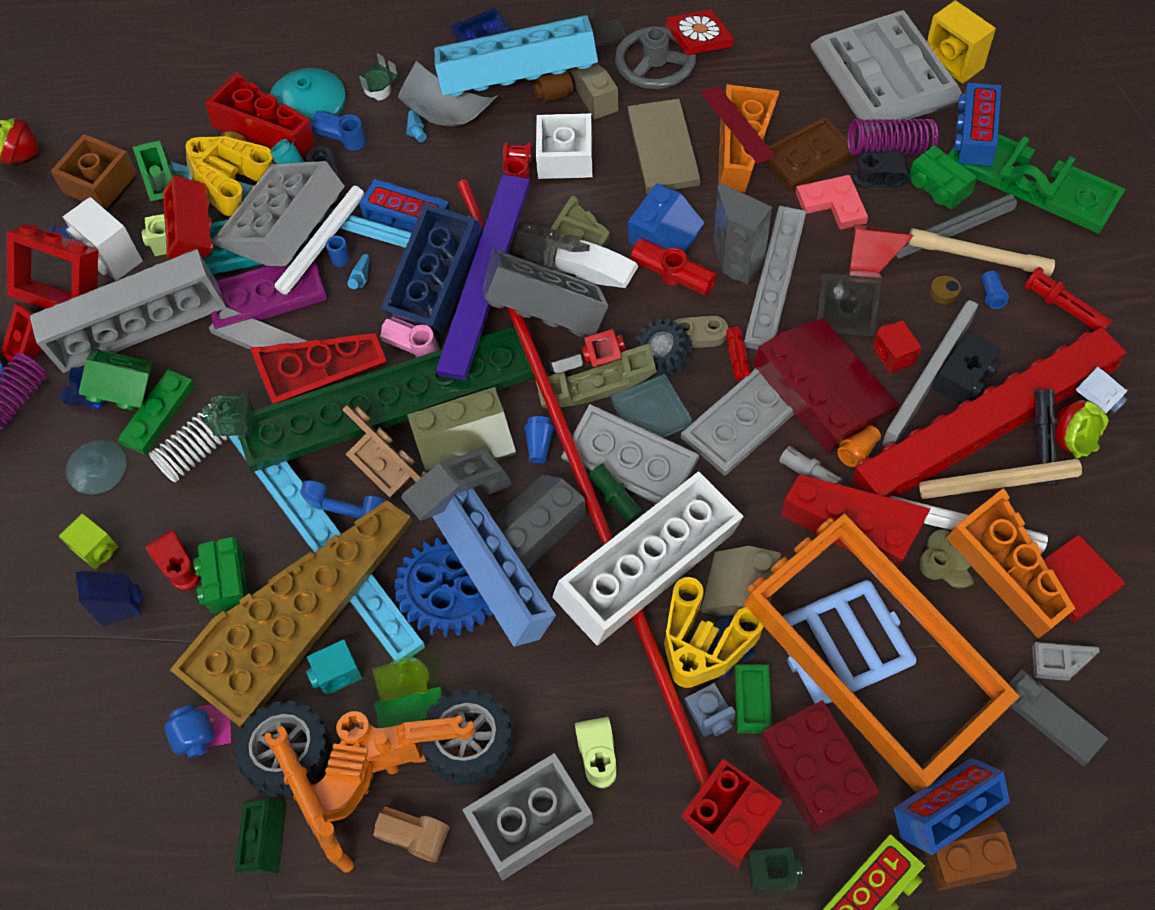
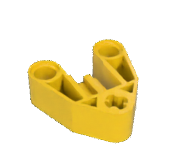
(217, 162)
(730, 649)

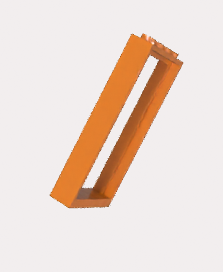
(921, 609)

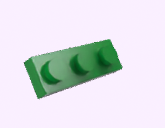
(156, 412)

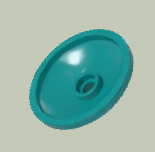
(310, 91)

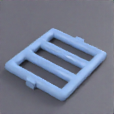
(877, 669)

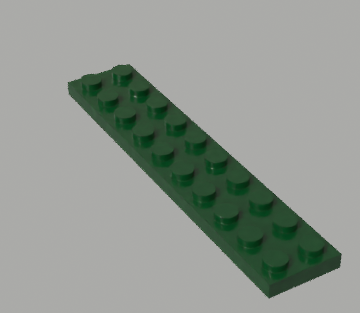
(386, 395)

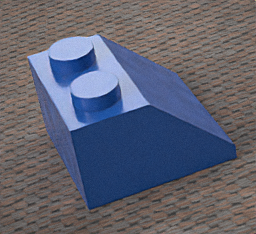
(665, 220)

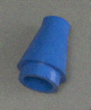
(538, 438)

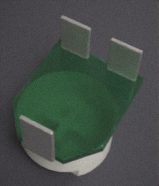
(378, 79)

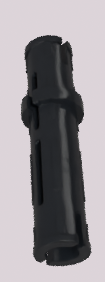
(1045, 429)

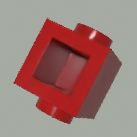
(603, 348)

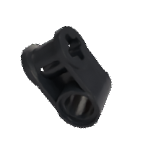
(883, 168)

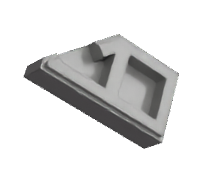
(1060, 660)

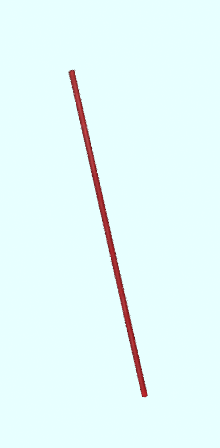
(595, 510)

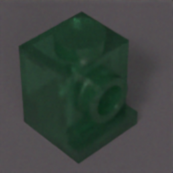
(230, 415)
(782, 858)

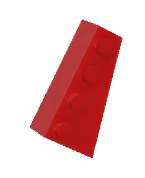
(257, 116)
(315, 364)
(884, 520)

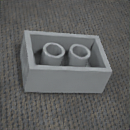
(528, 816)

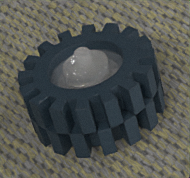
(668, 345)

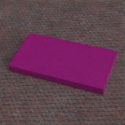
(257, 298)

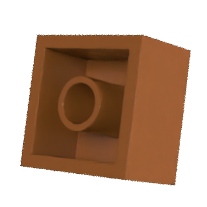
(94, 171)

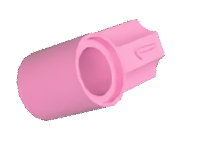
(409, 337)

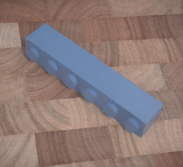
(495, 568)

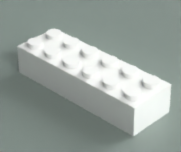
(646, 558)

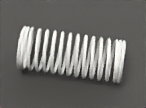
(164, 465)

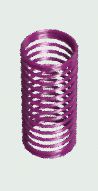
(866, 138)
(20, 362)

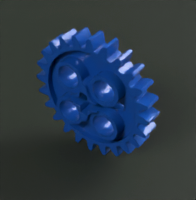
(445, 588)

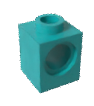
(333, 668)

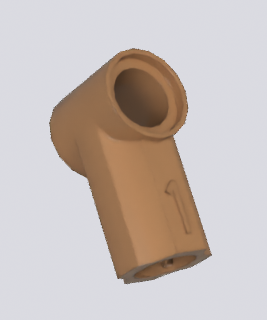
(421, 835)

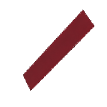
(738, 124)

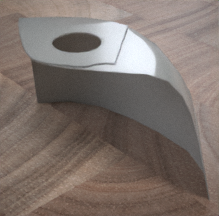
(424, 96)

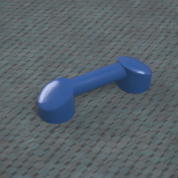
(315, 493)

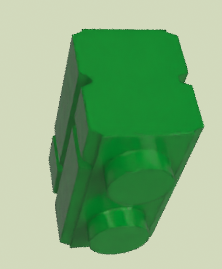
(942, 178)
(221, 574)

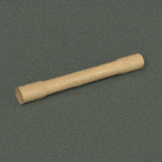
(933, 241)

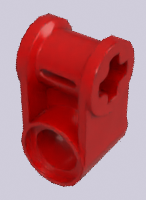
(517, 160)
(173, 560)

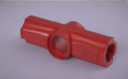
(674, 266)

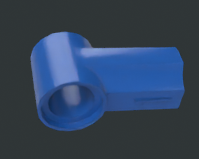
(344, 129)

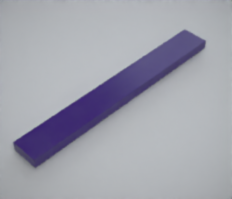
(472, 307)

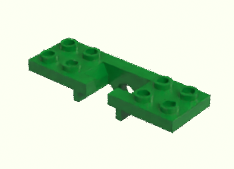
(1072, 195)

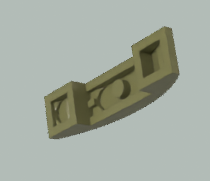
(604, 380)

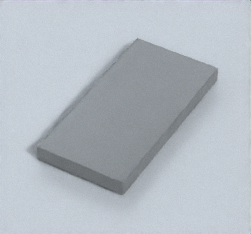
(737, 423)
(633, 455)

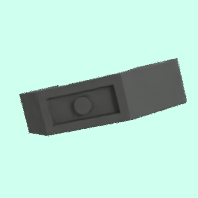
(436, 488)

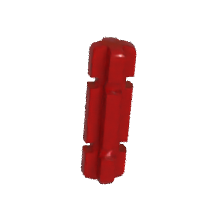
(738, 353)

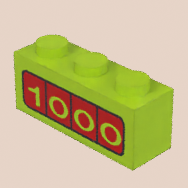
(880, 880)

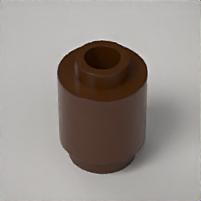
(553, 87)

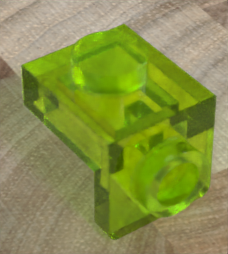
(400, 678)

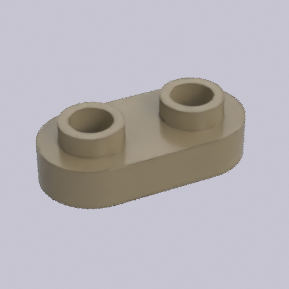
(701, 334)

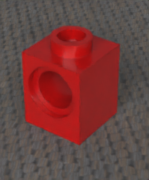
(896, 346)

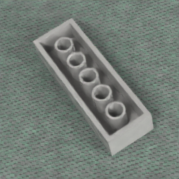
(128, 310)

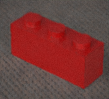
(186, 217)

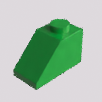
(154, 167)

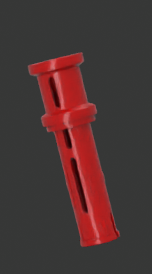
(1055, 293)

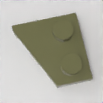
(577, 222)

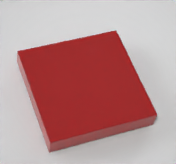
(1083, 576)

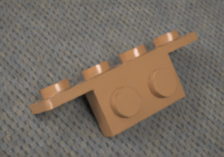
(378, 458)

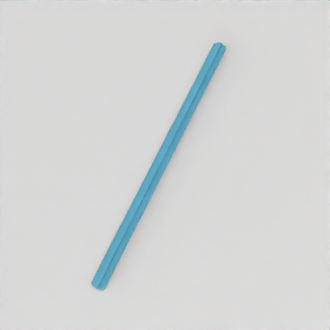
(352, 223)

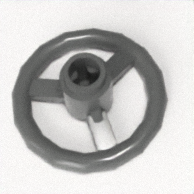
(655, 54)

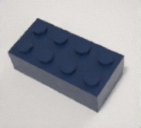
(433, 268)

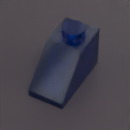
(108, 596)

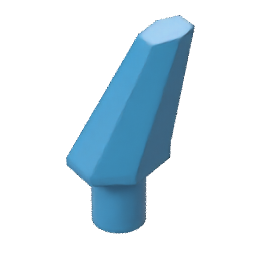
(415, 126)
(359, 273)

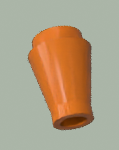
(858, 446)

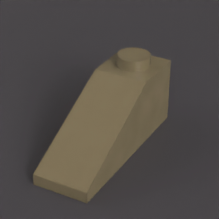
(595, 89)

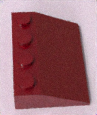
(823, 382)

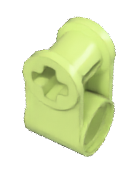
(596, 746)

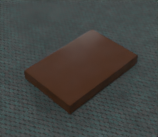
(809, 153)

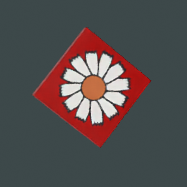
(699, 32)

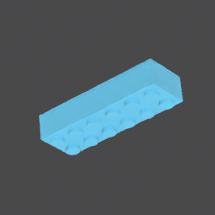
(515, 55)

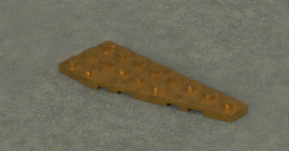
(261, 640)

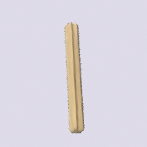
(1000, 478)

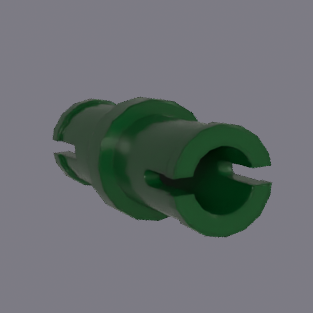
(615, 493)

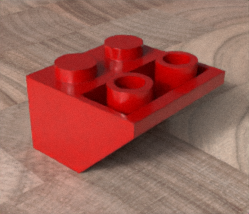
(731, 812)

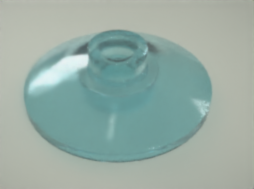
(102, 474)

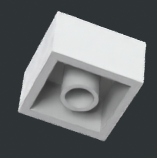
(564, 146)
(102, 231)

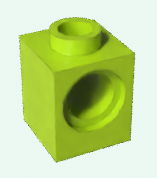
(88, 541)

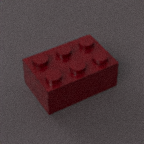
(818, 767)

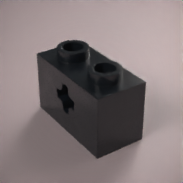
(967, 368)

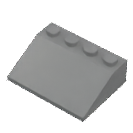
(280, 212)

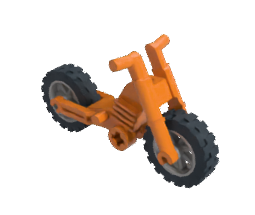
(441, 740)

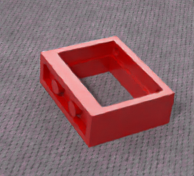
(19, 281)

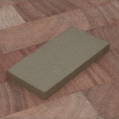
(663, 145)

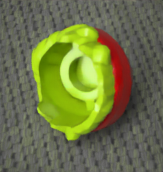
(16, 141)
(1080, 427)

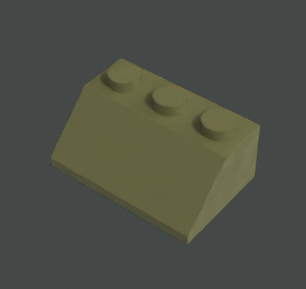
(462, 428)

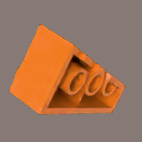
(734, 160)
(1011, 564)

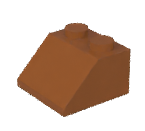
(973, 857)

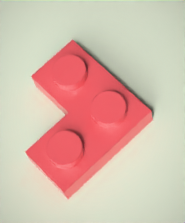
(834, 194)

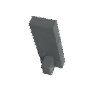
(1056, 719)

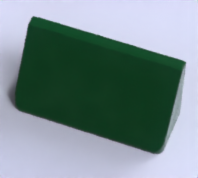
(260, 837)

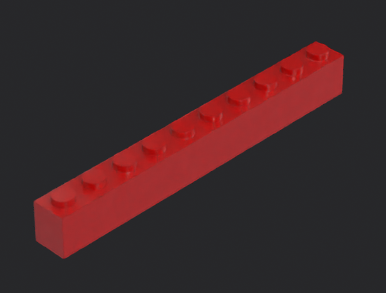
(986, 418)

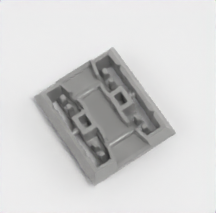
(888, 70)

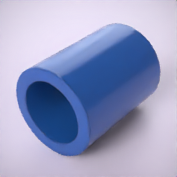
(338, 251)

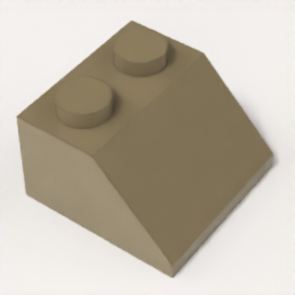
(732, 575)

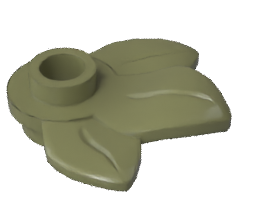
(944, 561)

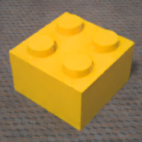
(960, 40)

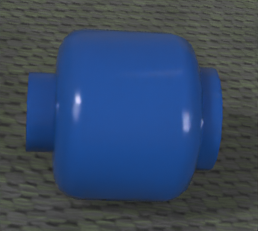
(189, 731)

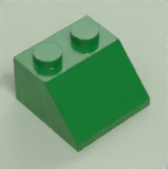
(115, 379)

